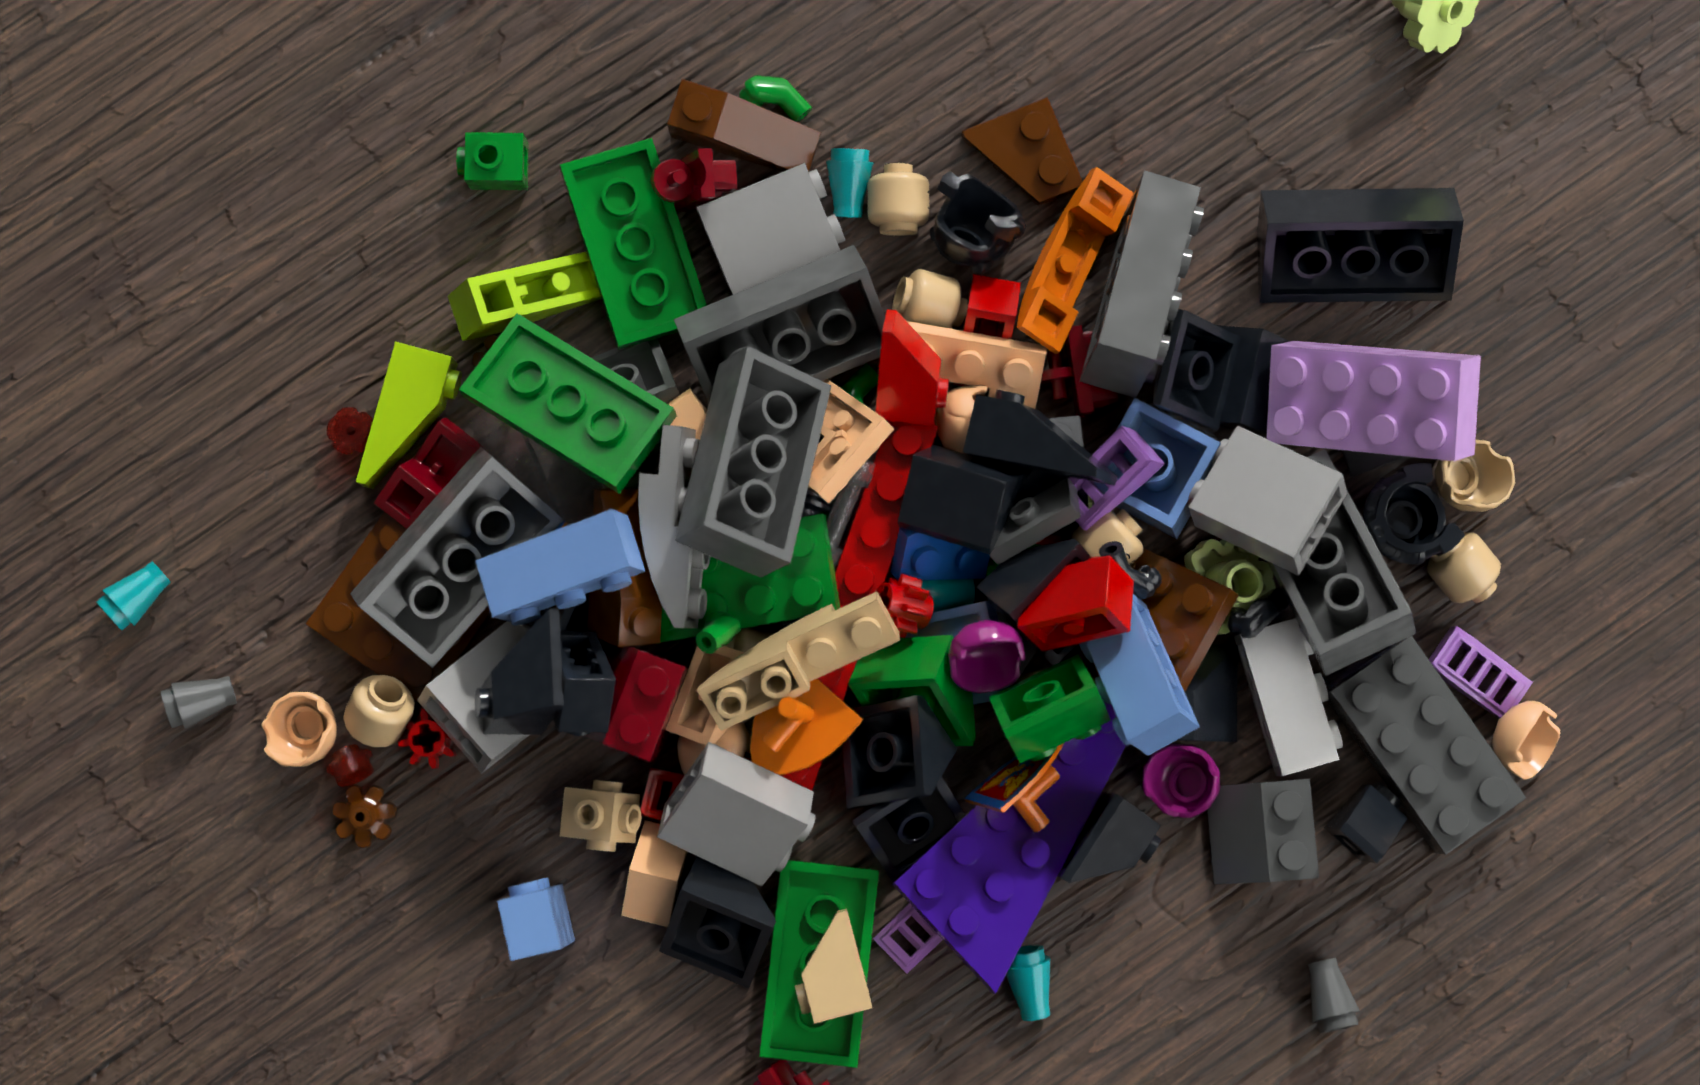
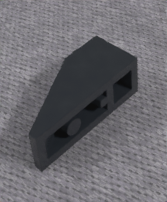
(1025, 438)

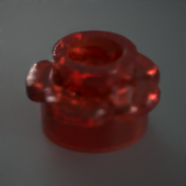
(338, 427)
(350, 765)

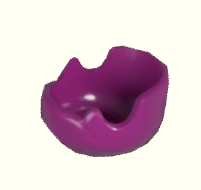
(986, 656)
(1181, 780)

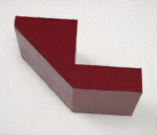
(425, 475)

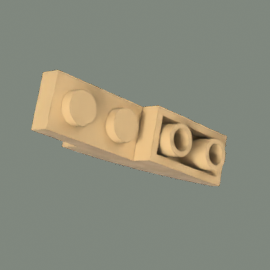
(794, 657)

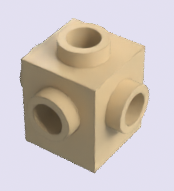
(601, 815)

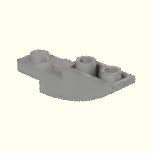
(672, 566)

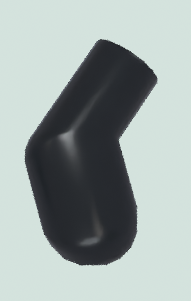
(1145, 579)
(1258, 616)

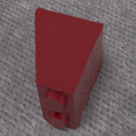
(641, 701)

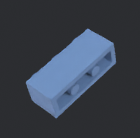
(560, 567)
(1141, 684)
(535, 919)

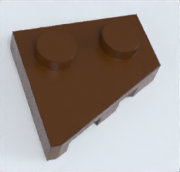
(1029, 151)

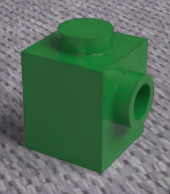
(494, 161)

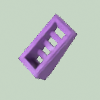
(1134, 475)
(1446, 650)
(891, 947)

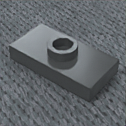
(1036, 519)

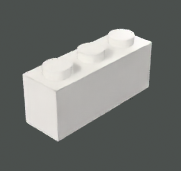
(1289, 698)

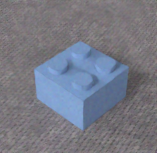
(1186, 457)

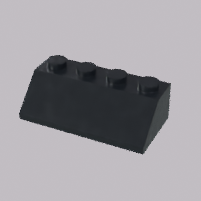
(1358, 245)

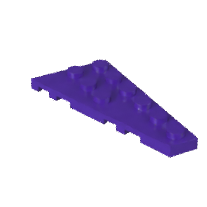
(994, 872)

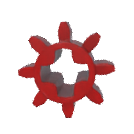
(907, 603)
(439, 747)

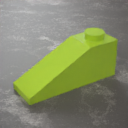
(535, 291)
(409, 402)

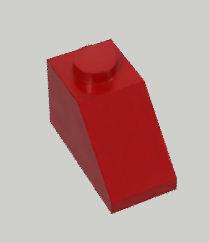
(992, 307)
(908, 375)
(1080, 605)

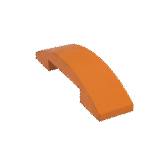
(1068, 257)

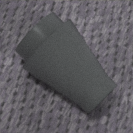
(196, 700)
(1331, 998)

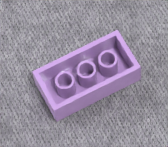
(1373, 400)

